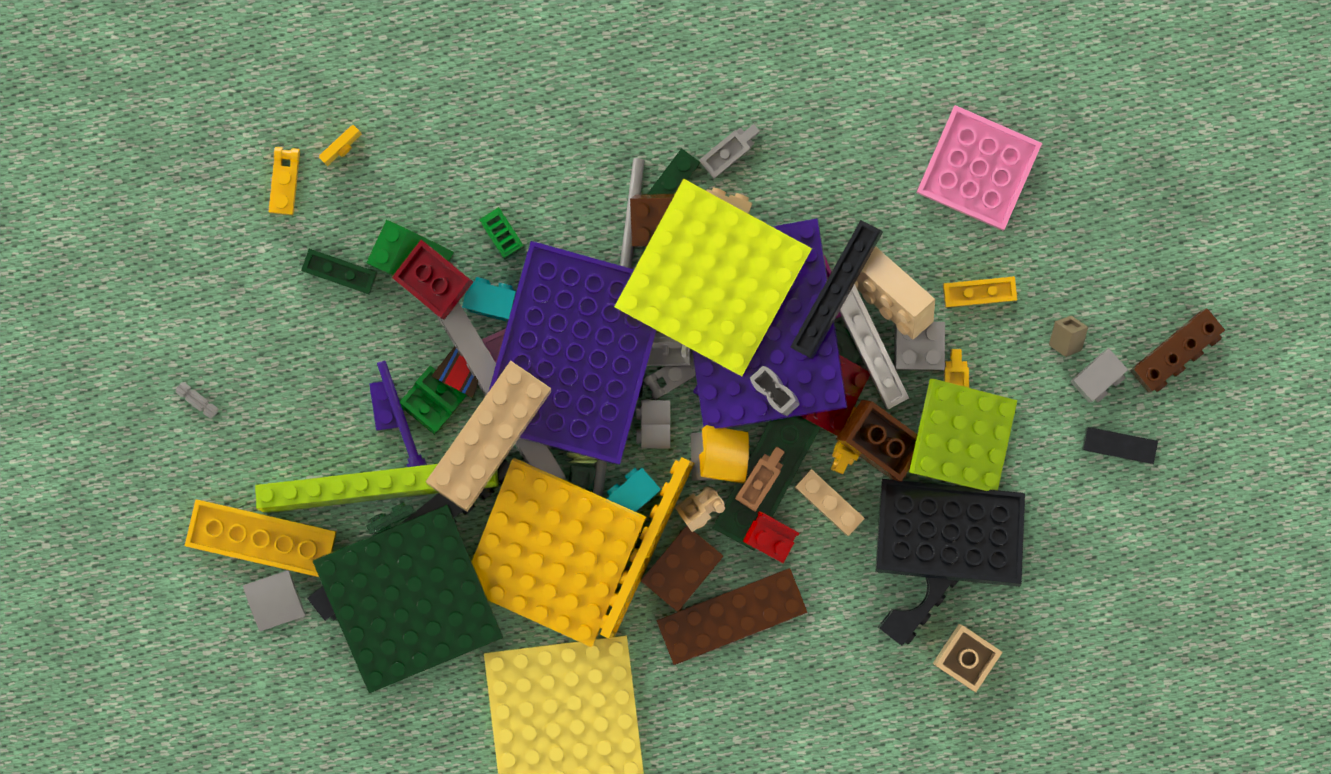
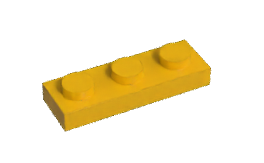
(980, 292)

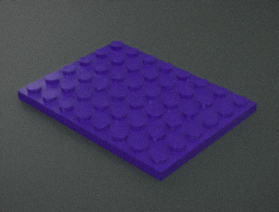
(578, 346)
(818, 383)

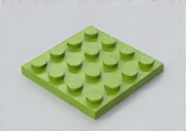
(963, 435)

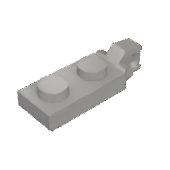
(729, 151)

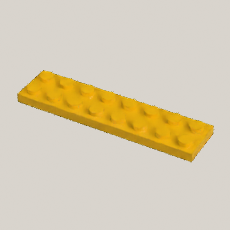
(641, 557)

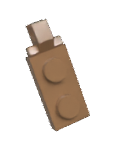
(760, 480)

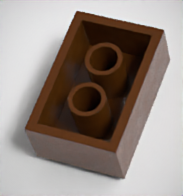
(646, 215)
(879, 439)
(682, 568)

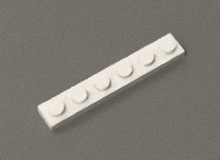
(872, 350)

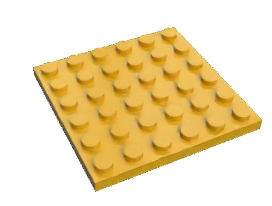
(555, 551)

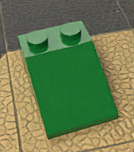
(395, 245)

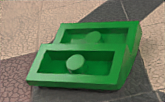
(431, 401)

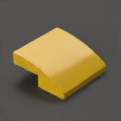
(724, 454)

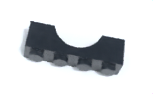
(901, 624)

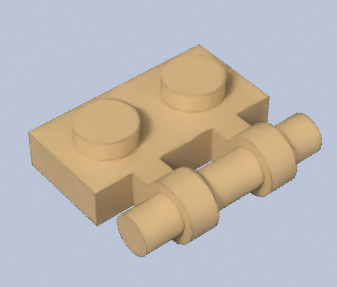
(696, 509)

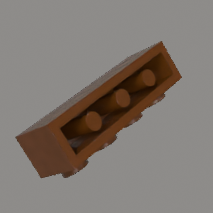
(1178, 350)

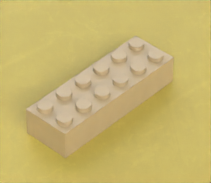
(488, 436)

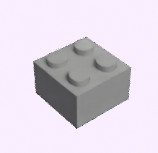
(921, 353)

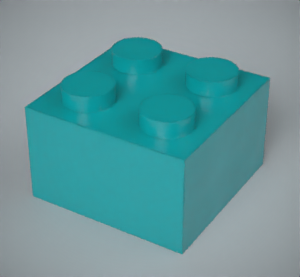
(489, 300)
(635, 491)

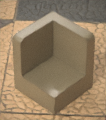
(1068, 336)

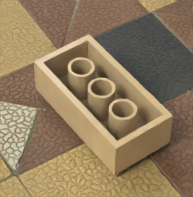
(895, 294)

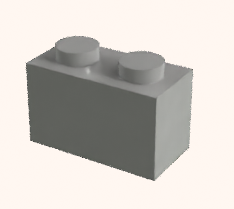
(1099, 376)

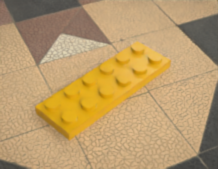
(257, 537)

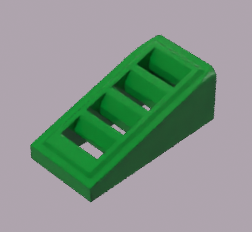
(514, 248)

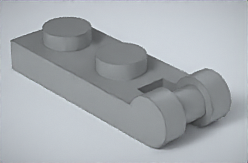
(672, 375)

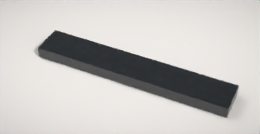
(836, 289)

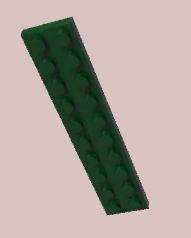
(794, 437)

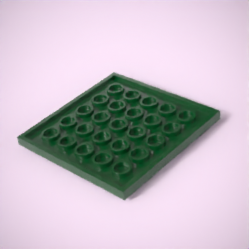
(408, 598)

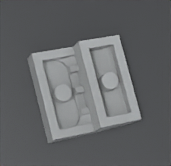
(274, 600)

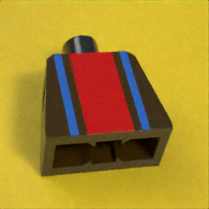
(456, 374)

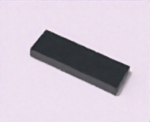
(1120, 445)

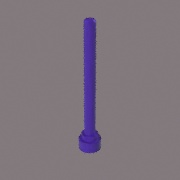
(414, 459)

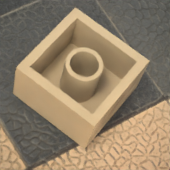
(967, 657)

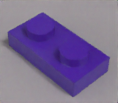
(382, 409)

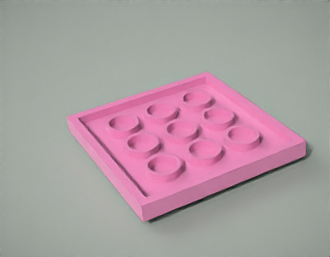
(979, 168)

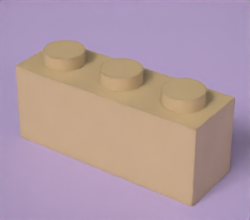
(829, 502)

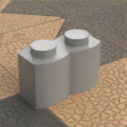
(778, 395)
(654, 424)

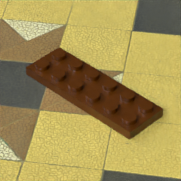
(731, 616)

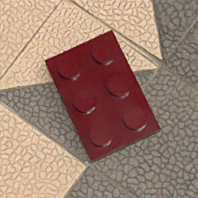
(432, 279)
(854, 381)

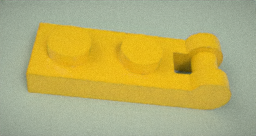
(284, 181)

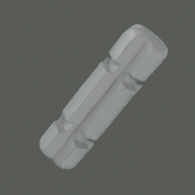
(196, 400)

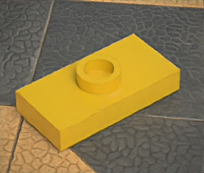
(340, 146)

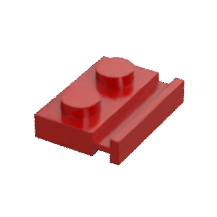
(771, 537)

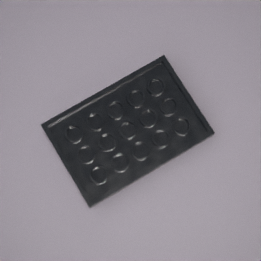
(950, 532)

